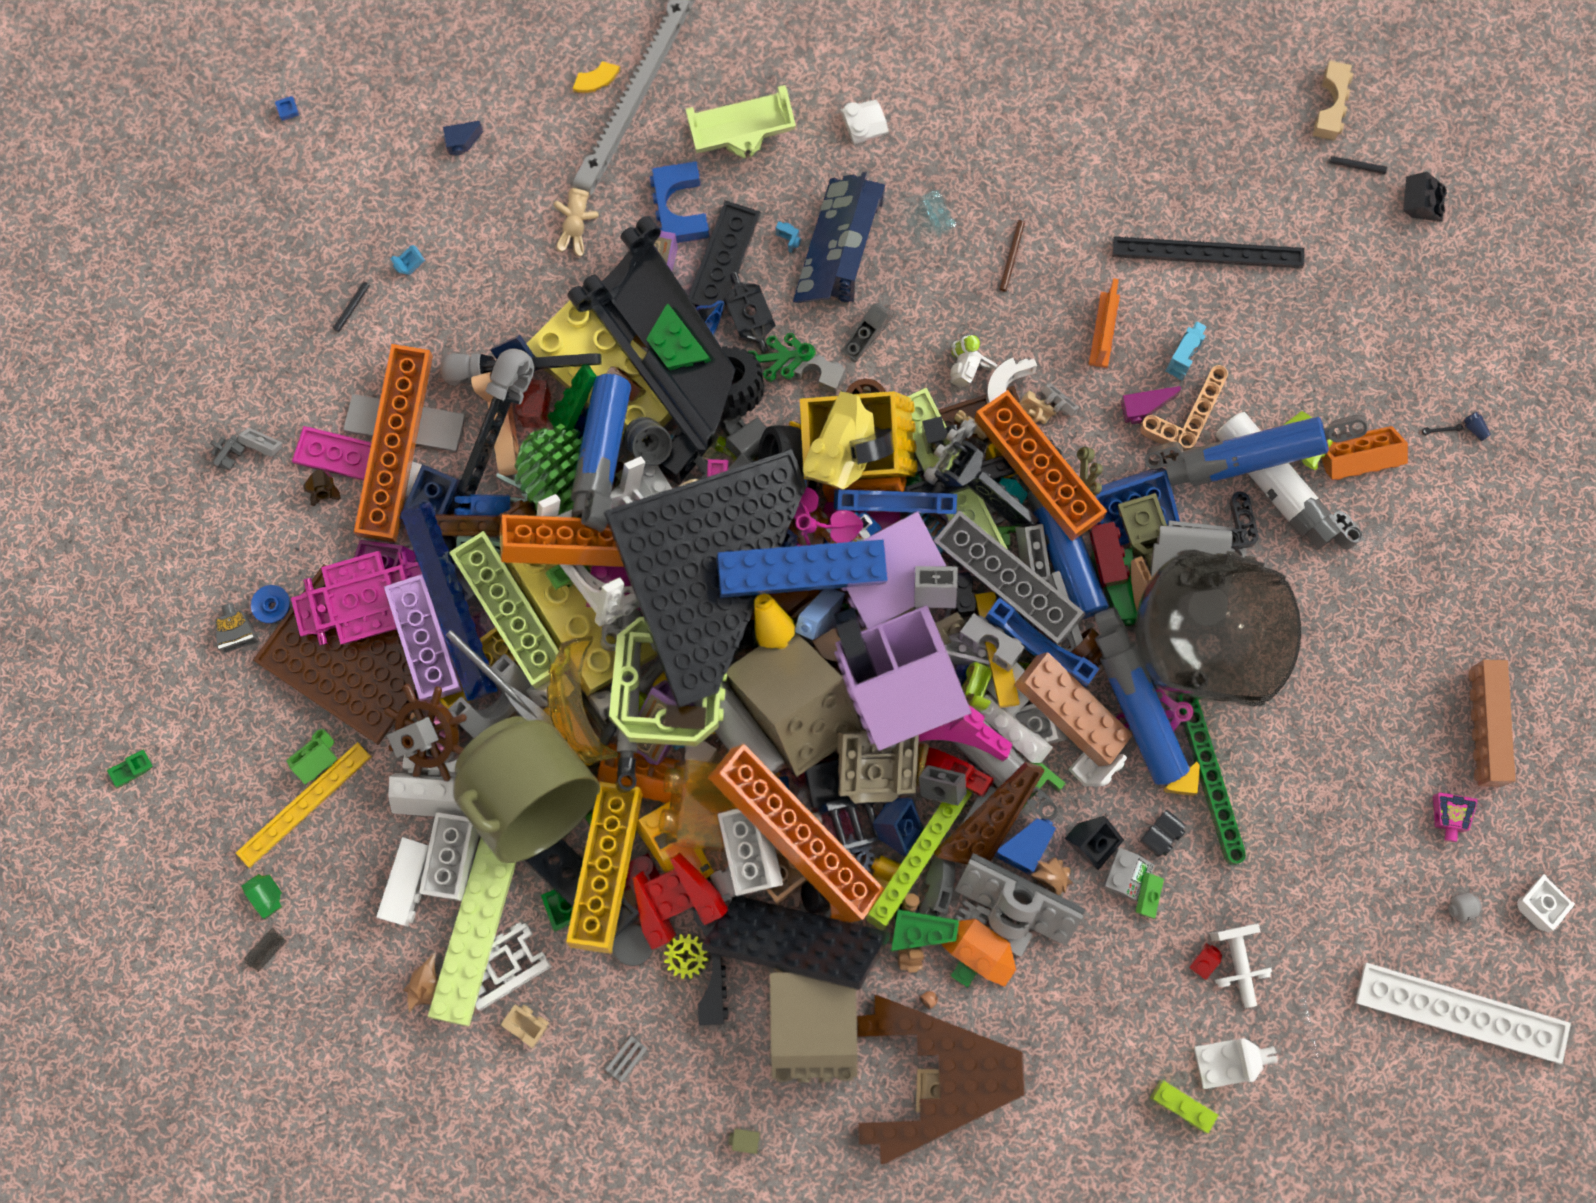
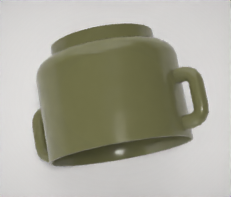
(522, 787)

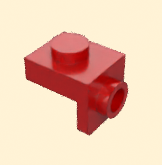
(1206, 961)

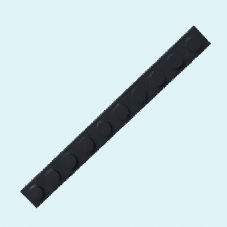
(1208, 252)

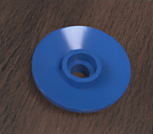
(264, 598)

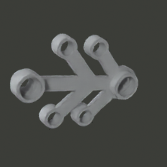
(966, 430)

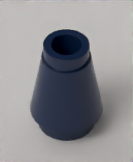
(1477, 425)

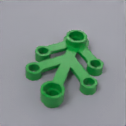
(804, 353)

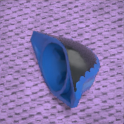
(711, 314)

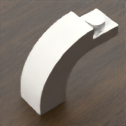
(1006, 374)

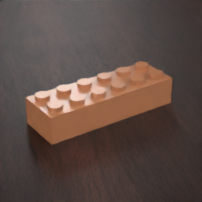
(1073, 709)
(1492, 723)

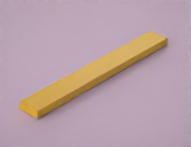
(303, 805)

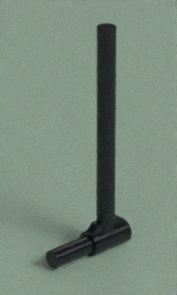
(608, 729)

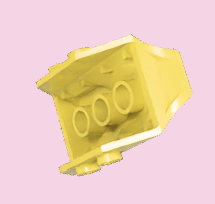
(830, 455)

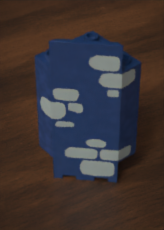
(839, 239)

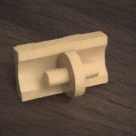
(1036, 409)

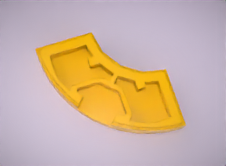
(596, 79)

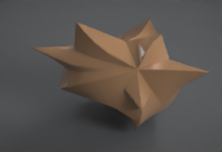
(1053, 875)
(422, 984)

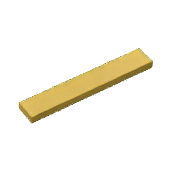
(1002, 679)

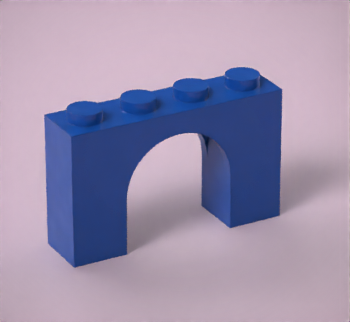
(666, 182)

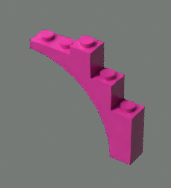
(972, 732)

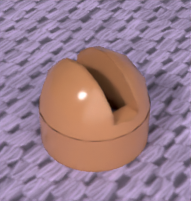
(929, 999)

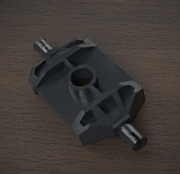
(749, 327)

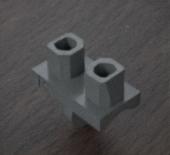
(231, 445)

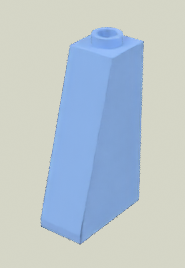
(819, 614)

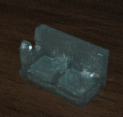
(937, 212)

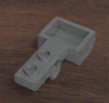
(743, 437)

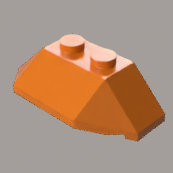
(983, 951)

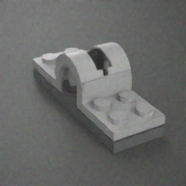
(1020, 900)

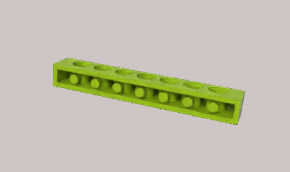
(914, 863)

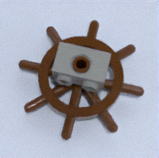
(415, 738)

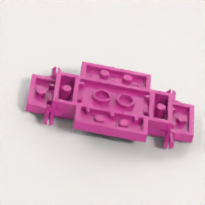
(352, 598)

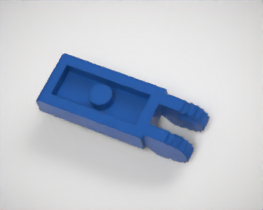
(483, 504)

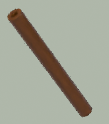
(1012, 255)

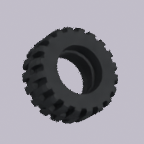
(750, 388)

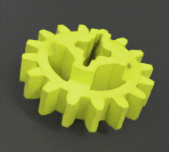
(684, 966)

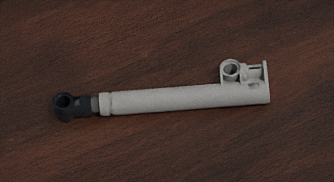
(626, 763)

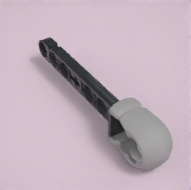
(461, 367)
(509, 381)

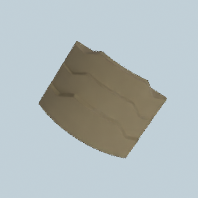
(875, 774)

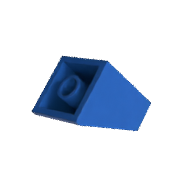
(1027, 846)

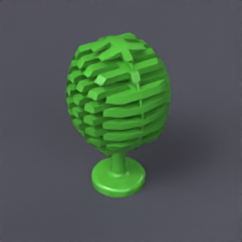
(548, 465)

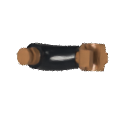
(910, 958)

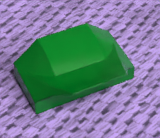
(263, 894)

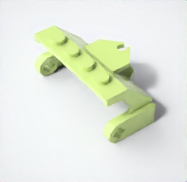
(741, 124)

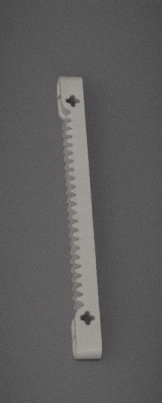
(590, 175)

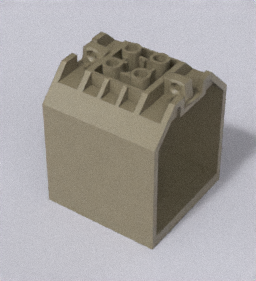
(812, 1029)

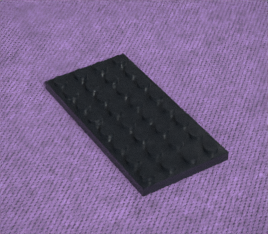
(797, 942)

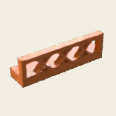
(877, 484)

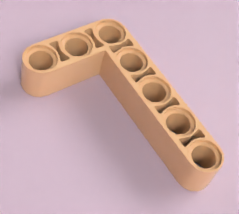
(1195, 416)
(507, 443)

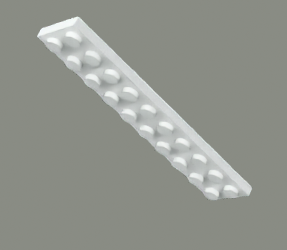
(1463, 1013)

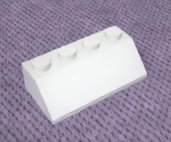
(422, 795)
(749, 854)
(449, 857)
(404, 883)

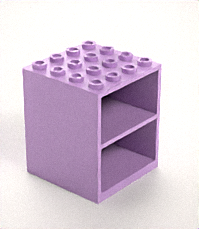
(906, 546)
(912, 684)

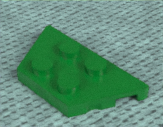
(674, 342)

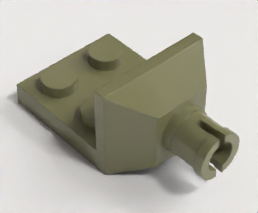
(1141, 522)

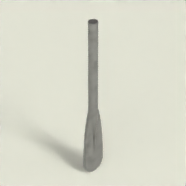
(519, 701)

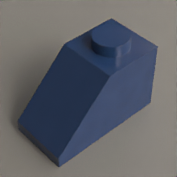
(462, 136)

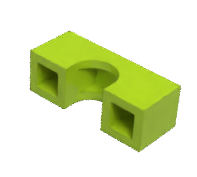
(1184, 1106)

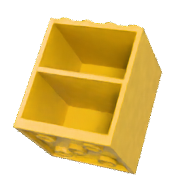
(889, 411)

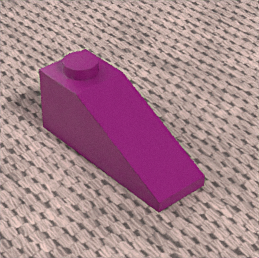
(1142, 404)

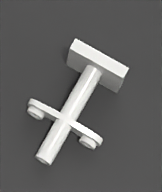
(1243, 975)

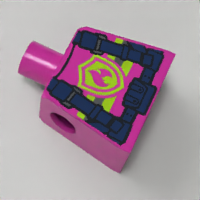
(1453, 814)

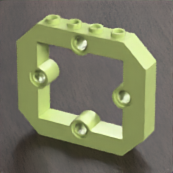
(650, 729)

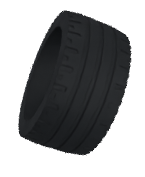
(781, 439)

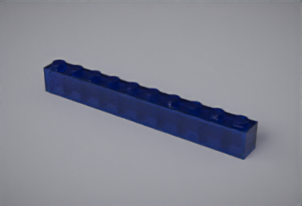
(447, 597)

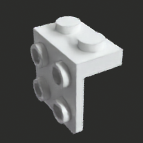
(1091, 775)

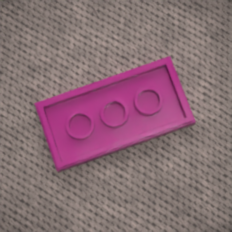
(332, 453)

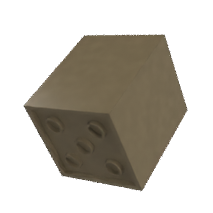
(794, 701)

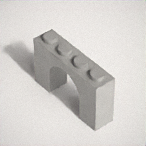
(480, 720)

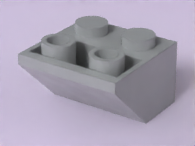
(935, 586)

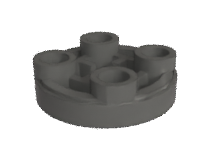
(631, 946)

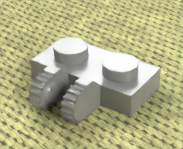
(1062, 402)

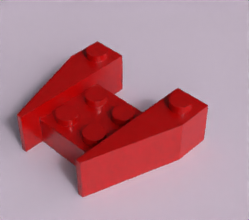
(672, 894)

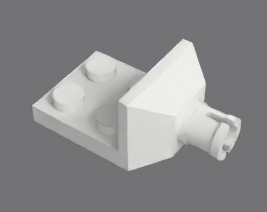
(1231, 1062)

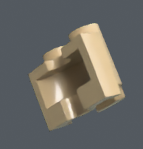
(525, 1025)

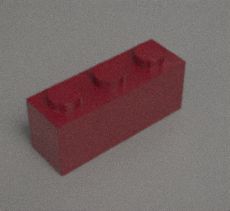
(1108, 554)

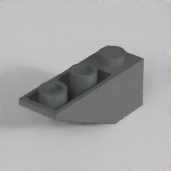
(867, 331)

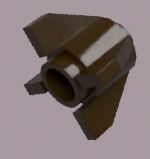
(321, 487)

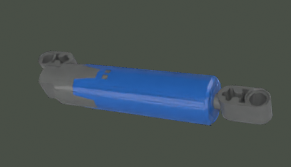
(1252, 451)

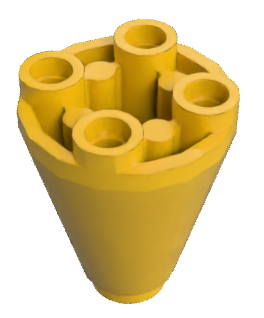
(772, 623)

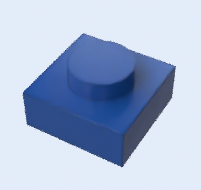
(287, 108)

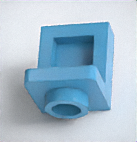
(789, 233)
(408, 260)

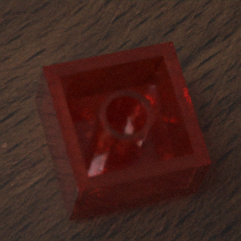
(535, 405)

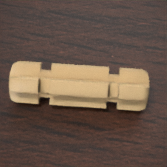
(961, 416)

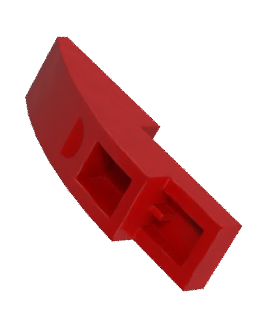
(975, 780)

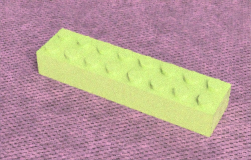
(507, 607)

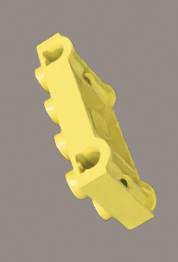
(583, 333)
(568, 618)

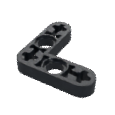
(1240, 531)

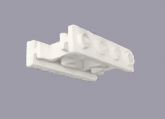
(510, 979)

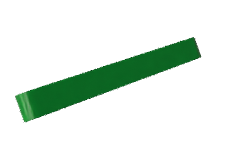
(1218, 785)

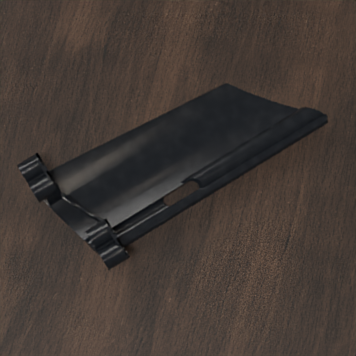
(630, 305)

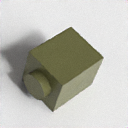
(744, 1140)

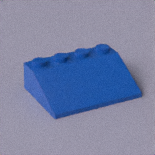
(1135, 487)

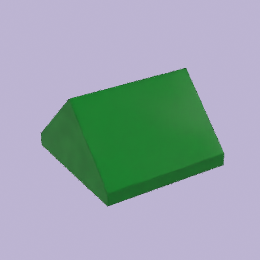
(557, 909)

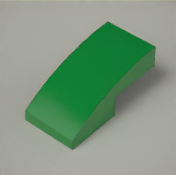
(130, 769)

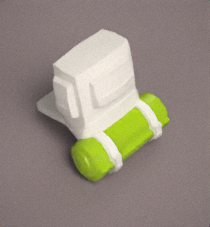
(967, 361)

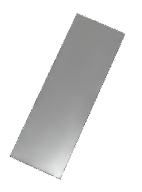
(436, 430)

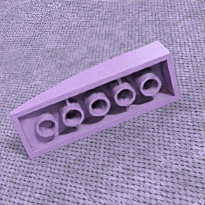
(422, 637)

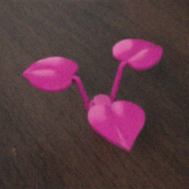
(843, 526)

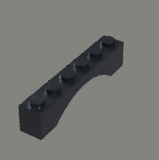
(711, 1006)

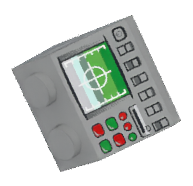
(1127, 874)

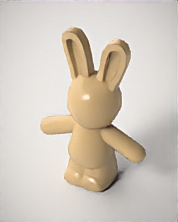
(573, 224)

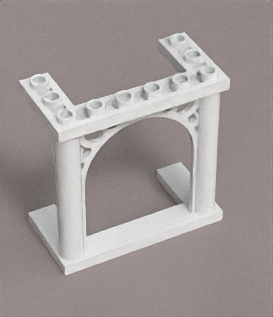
(609, 601)

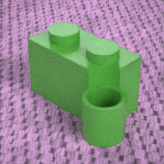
(313, 757)

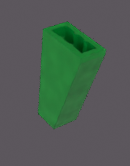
(1121, 595)

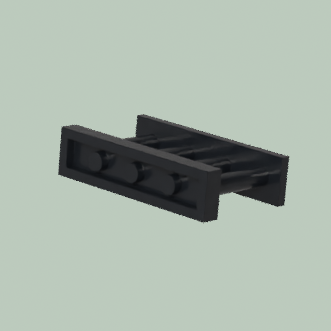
(833, 809)

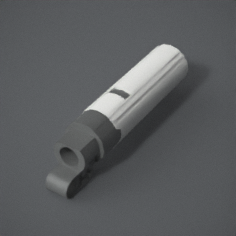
(1295, 497)

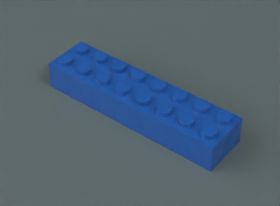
(801, 568)

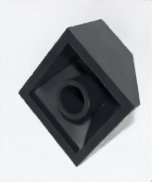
(1095, 840)

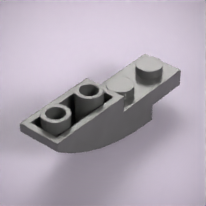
(941, 881)

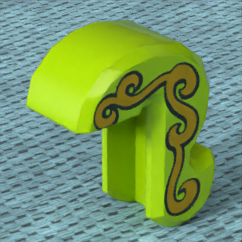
(976, 685)

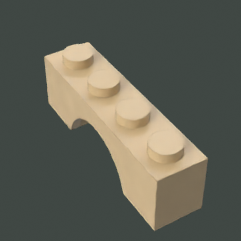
(1336, 80)

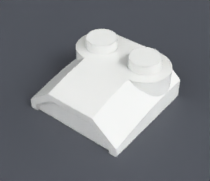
(864, 121)
(1544, 905)

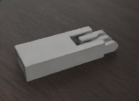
(1018, 945)

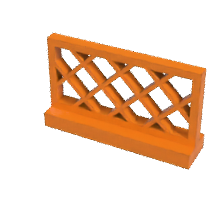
(1104, 326)

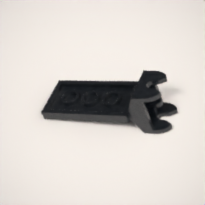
(967, 471)

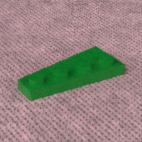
(574, 398)

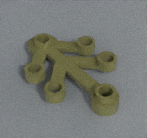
(1086, 456)

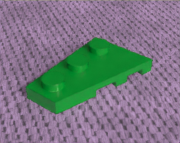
(922, 930)

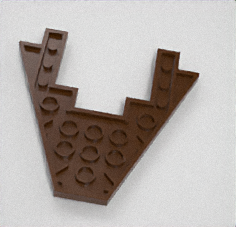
(973, 1077)

